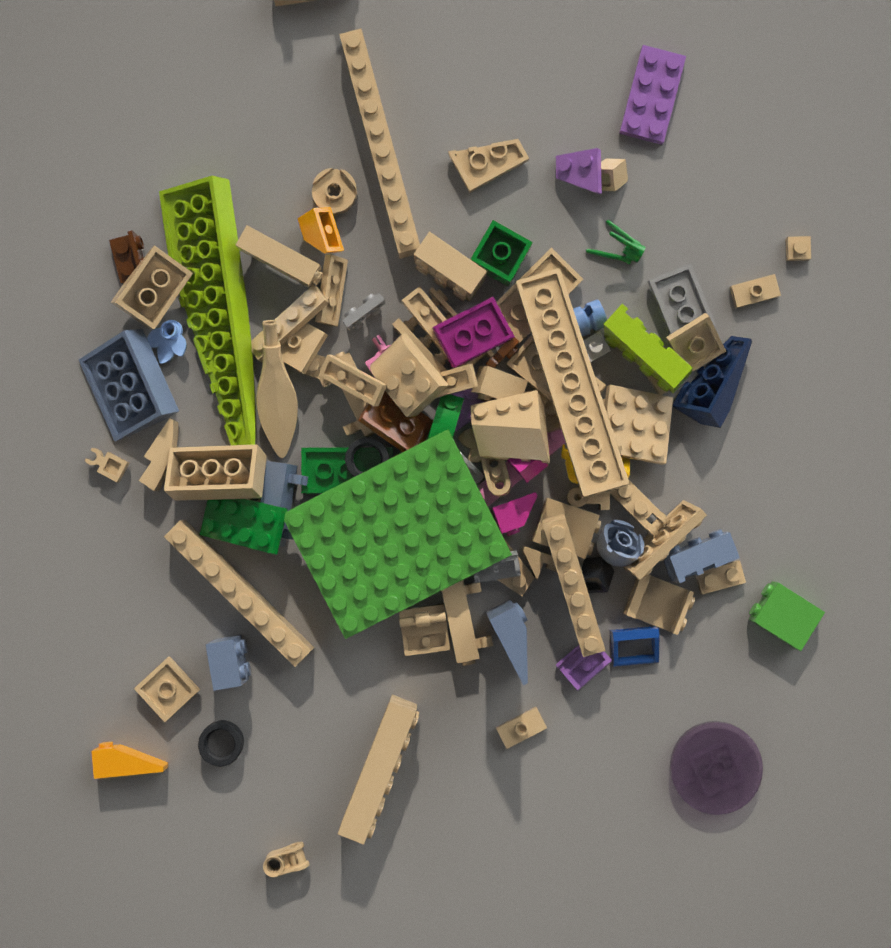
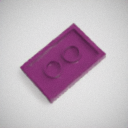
(473, 332)

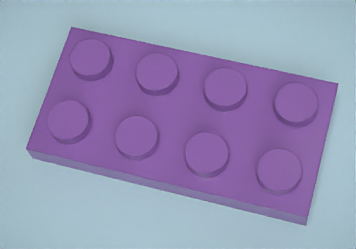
(652, 94)

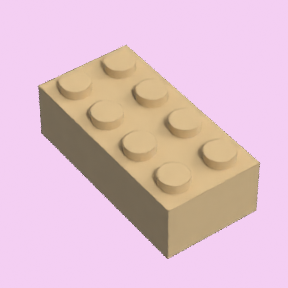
(215, 472)

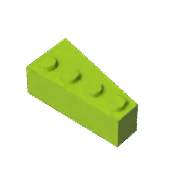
(645, 350)

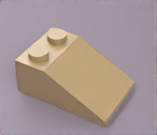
(152, 288)

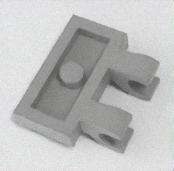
(370, 306)

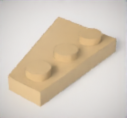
(486, 163)

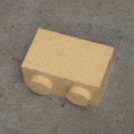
(497, 384)

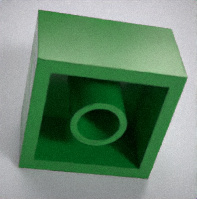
(501, 252)

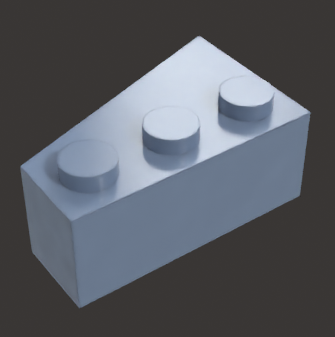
(700, 555)

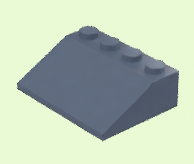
(128, 384)
(510, 628)

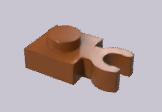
(507, 350)

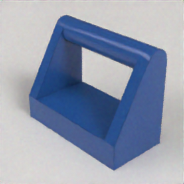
(632, 634)

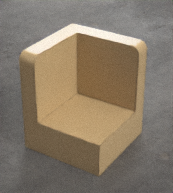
(613, 174)

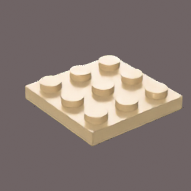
(639, 423)

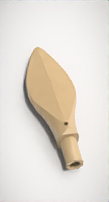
(275, 394)

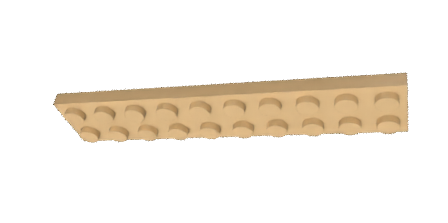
(572, 383)

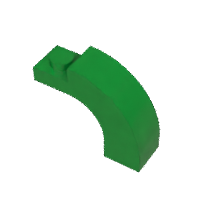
(446, 415)

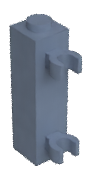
(279, 489)

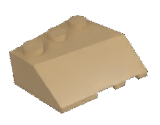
(511, 428)

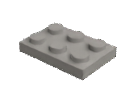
(679, 298)

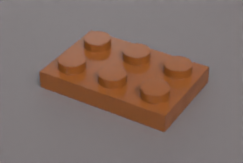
(393, 425)

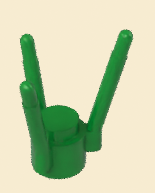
(633, 249)

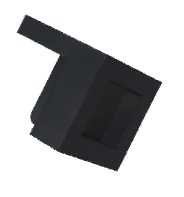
(597, 575)

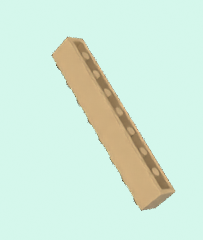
(239, 592)

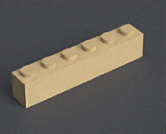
(573, 585)

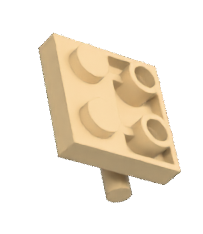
(424, 629)

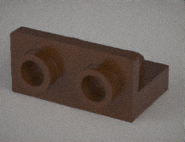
(127, 254)

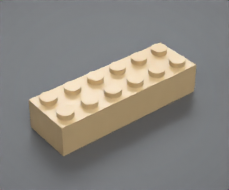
(377, 771)

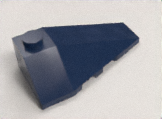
(715, 386)

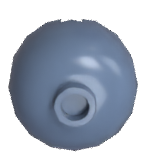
(619, 543)

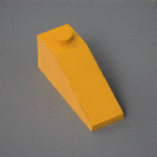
(121, 760)

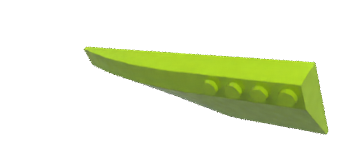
(204, 240)

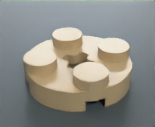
(335, 178)

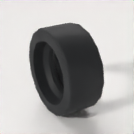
(349, 457)
(204, 750)

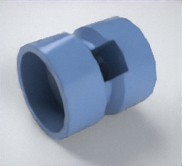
(590, 317)

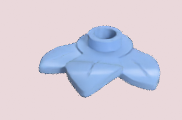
(168, 344)

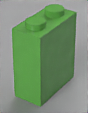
(786, 615)

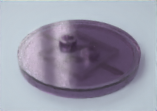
(716, 767)

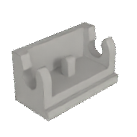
(505, 568)

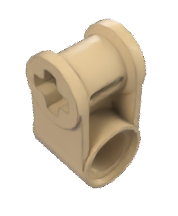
(290, 858)

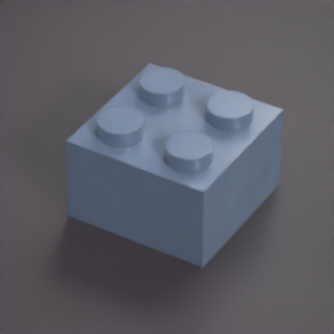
(228, 662)

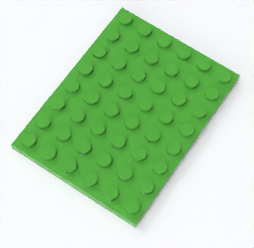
(396, 534)

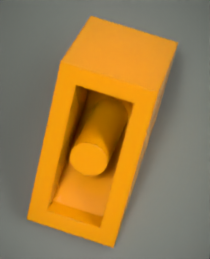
(321, 230)

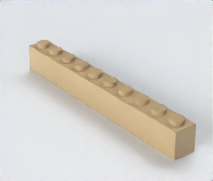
(380, 142)

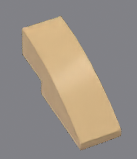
(158, 455)

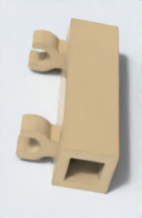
(279, 257)
(356, 404)
(460, 623)

